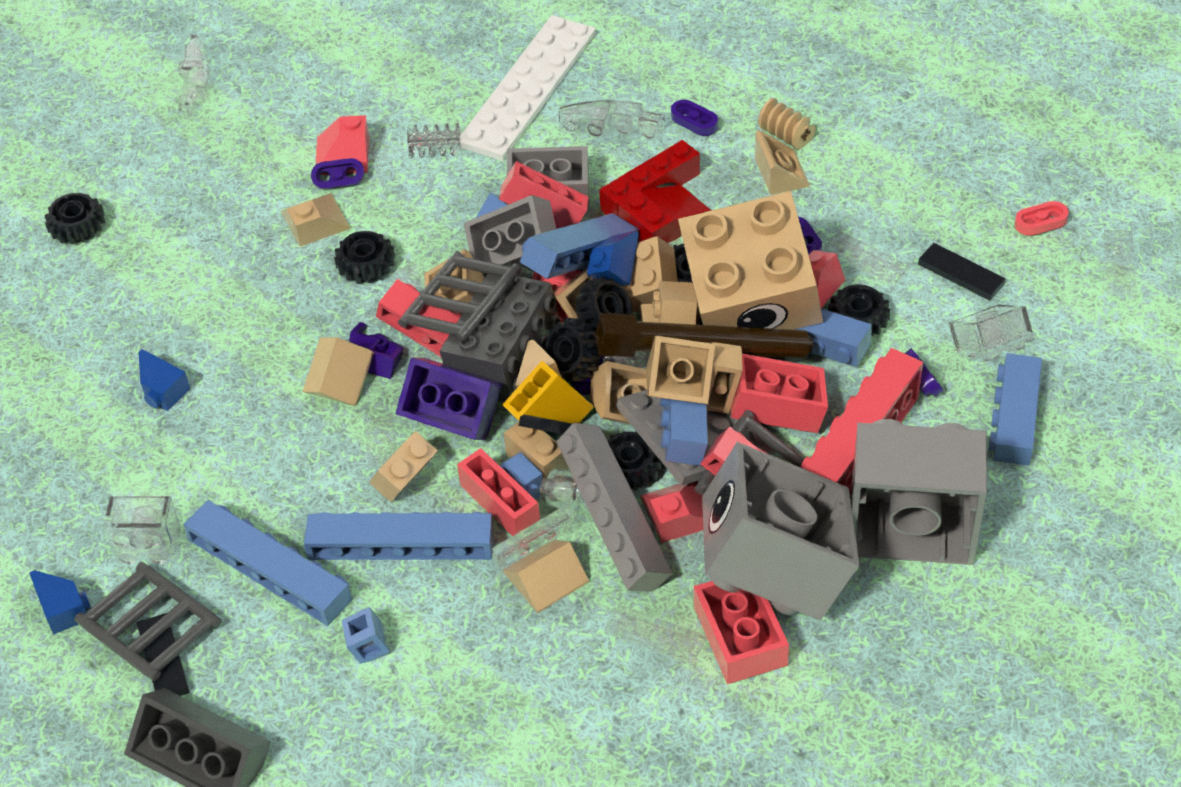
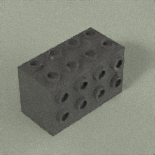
(500, 339)

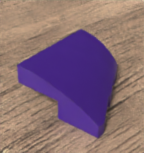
(386, 353)

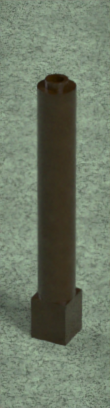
(624, 335)

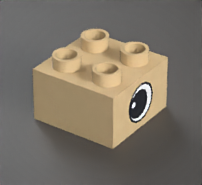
(752, 265)

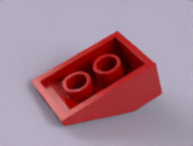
(658, 211)

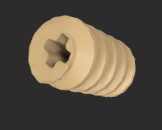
(786, 124)

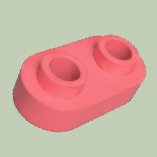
(1037, 218)

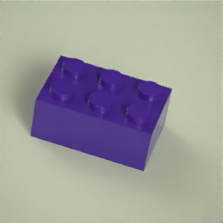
(449, 398)

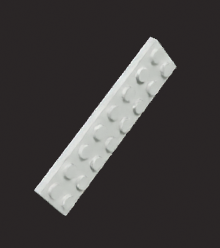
(526, 87)

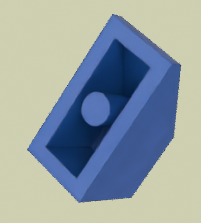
(614, 258)
(161, 381)
(59, 600)

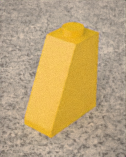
(547, 397)

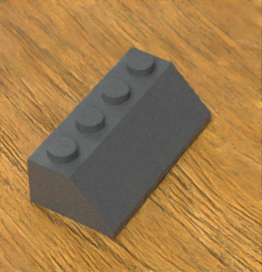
(193, 743)

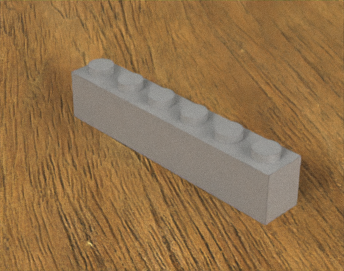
(614, 508)

